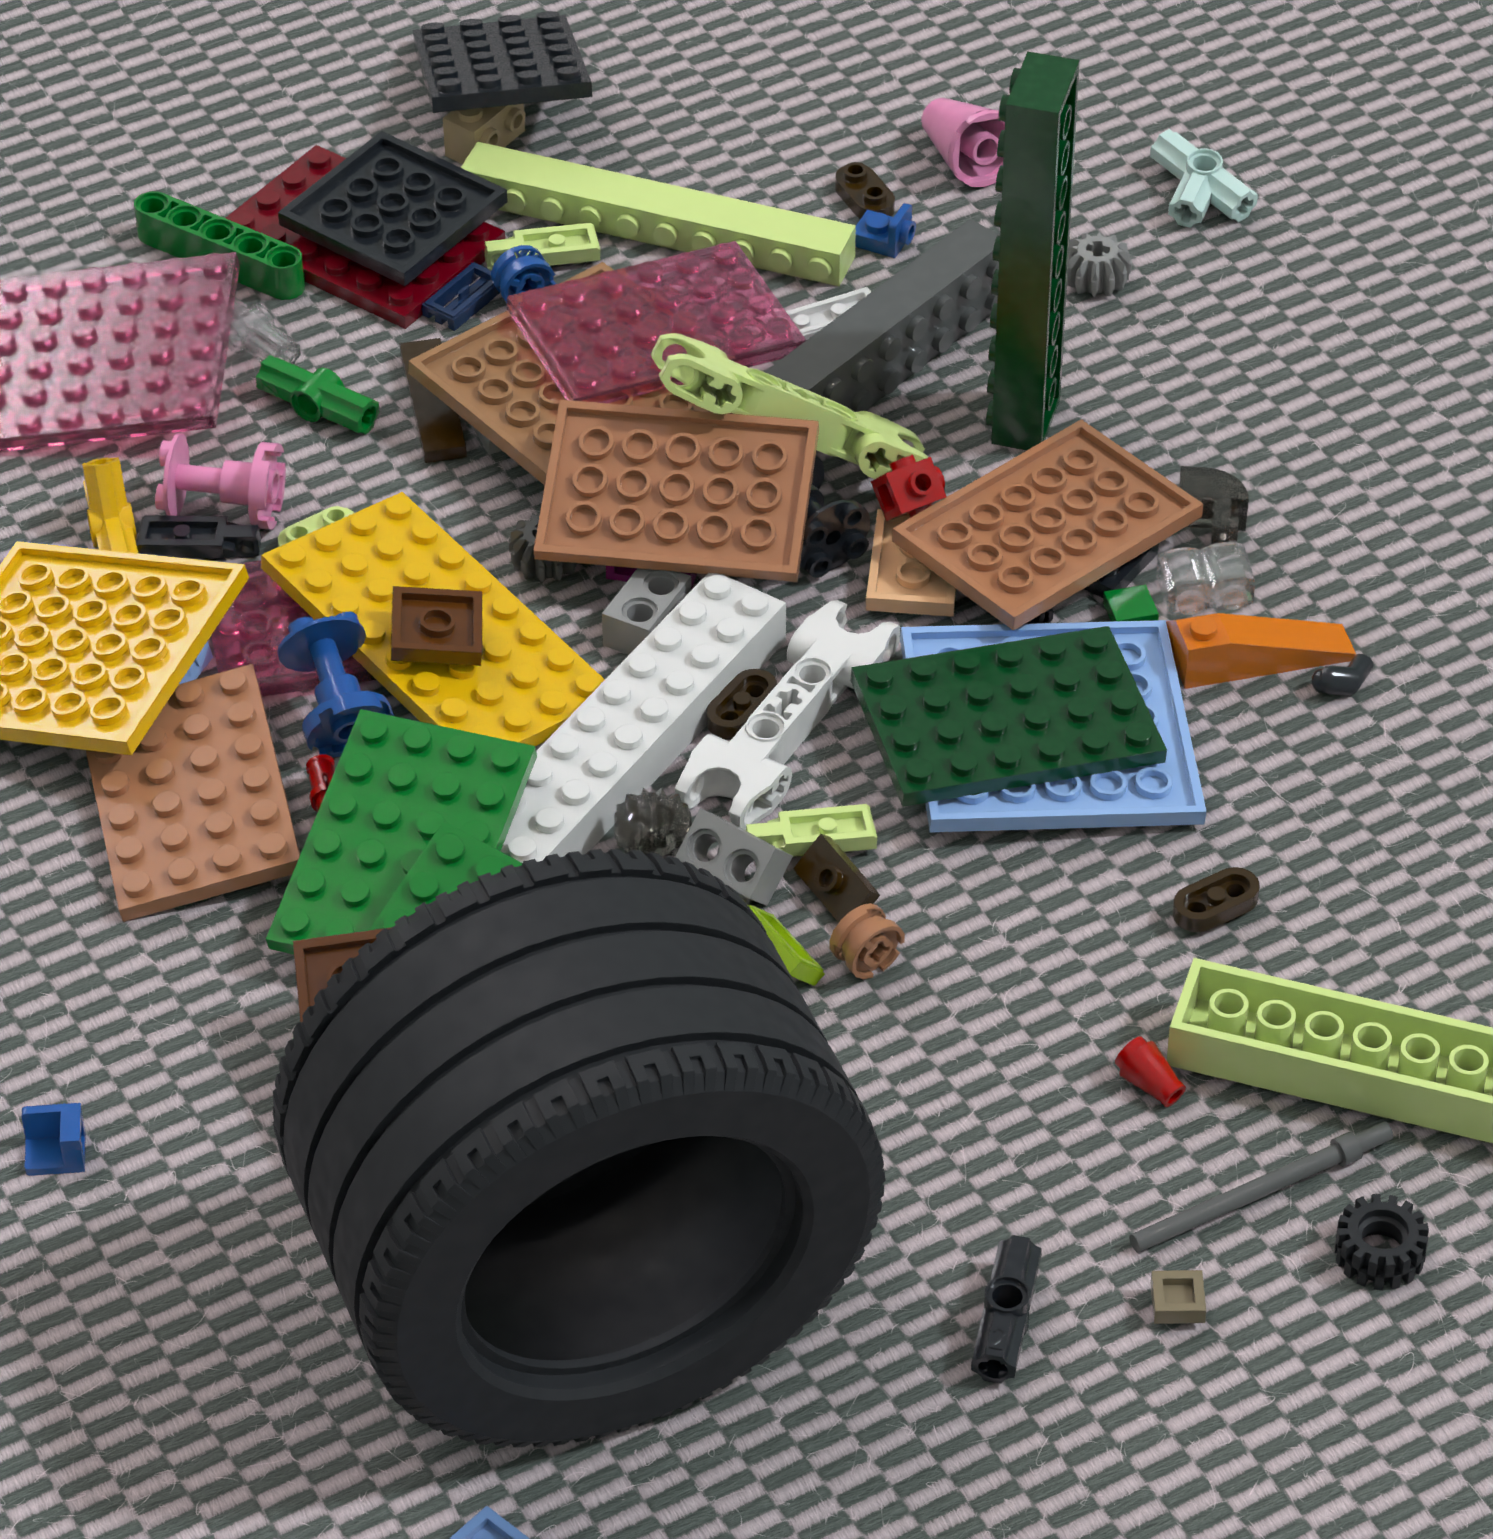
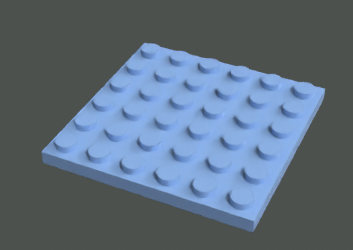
(1121, 798)

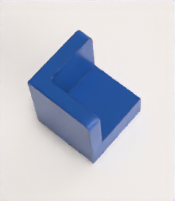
(54, 1139)

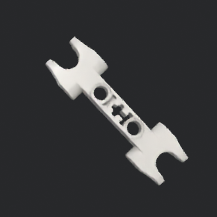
(752, 763)

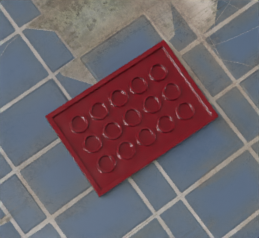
(341, 275)

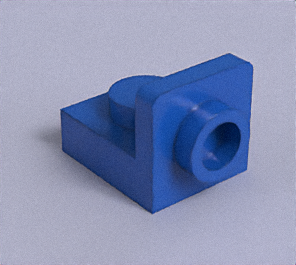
(885, 233)

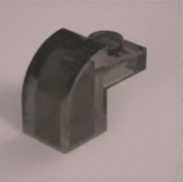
(1223, 501)

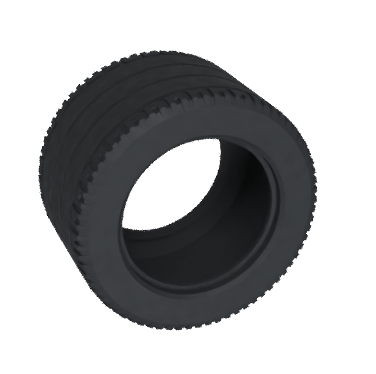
(574, 1148)

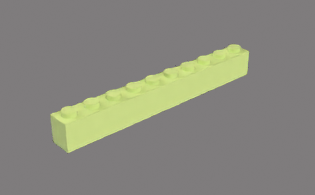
(666, 213)

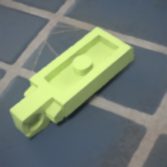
(556, 244)
(797, 829)

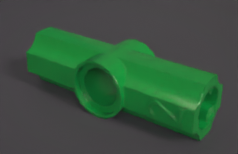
(317, 394)

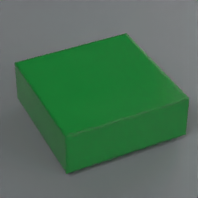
(1130, 604)

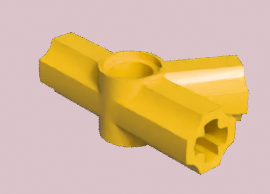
(108, 511)

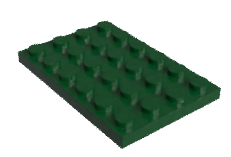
(1007, 715)

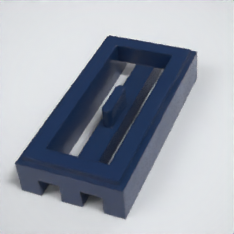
(469, 298)

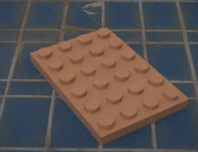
(677, 490)
(1047, 524)
(196, 800)

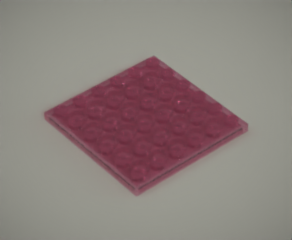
(114, 350)

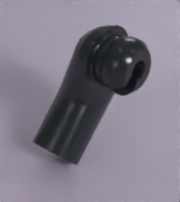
(1342, 679)

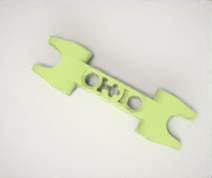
(730, 387)

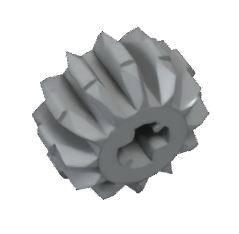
(1098, 264)

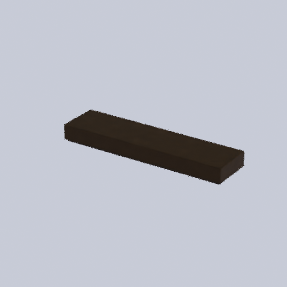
(436, 422)

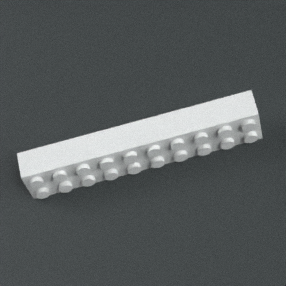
(642, 716)

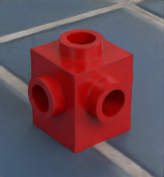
(909, 487)

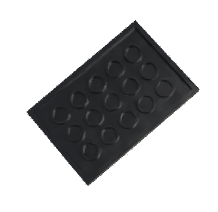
(501, 62)

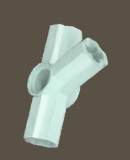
(1201, 181)

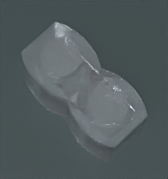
(1205, 578)

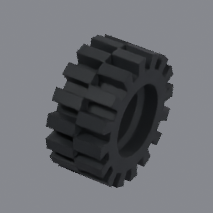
(1378, 1263)

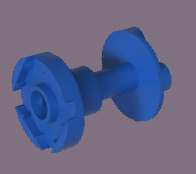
(323, 647)

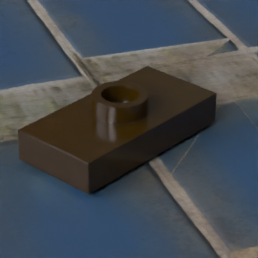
(834, 878)

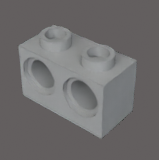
(642, 606)
(734, 854)

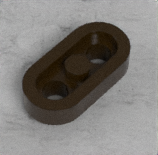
(863, 190)
(738, 701)
(1212, 899)

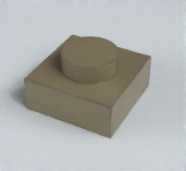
(1178, 1296)

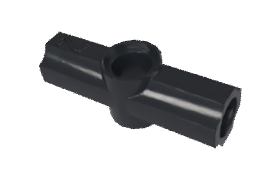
(1006, 1309)

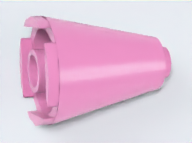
(965, 139)

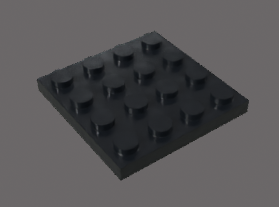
(393, 208)

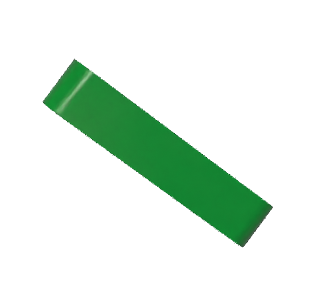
(192, 232)

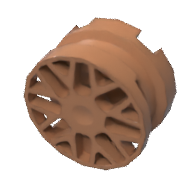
(866, 940)

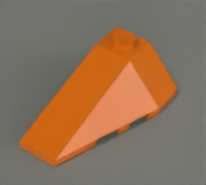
(1243, 647)

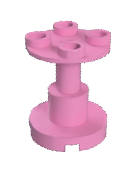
(252, 484)

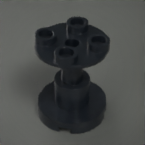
(832, 531)

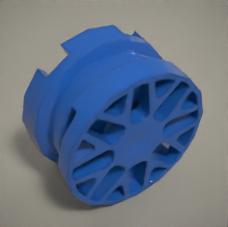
(521, 273)

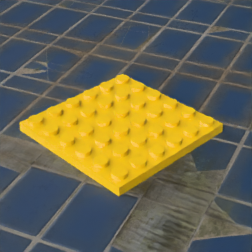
(101, 640)

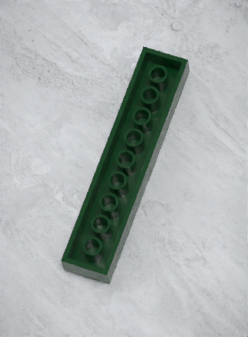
(1032, 248)

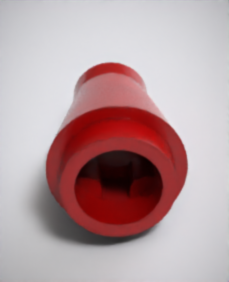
(1148, 1069)

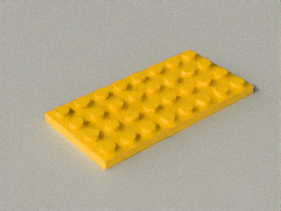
(526, 671)

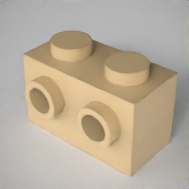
(485, 125)

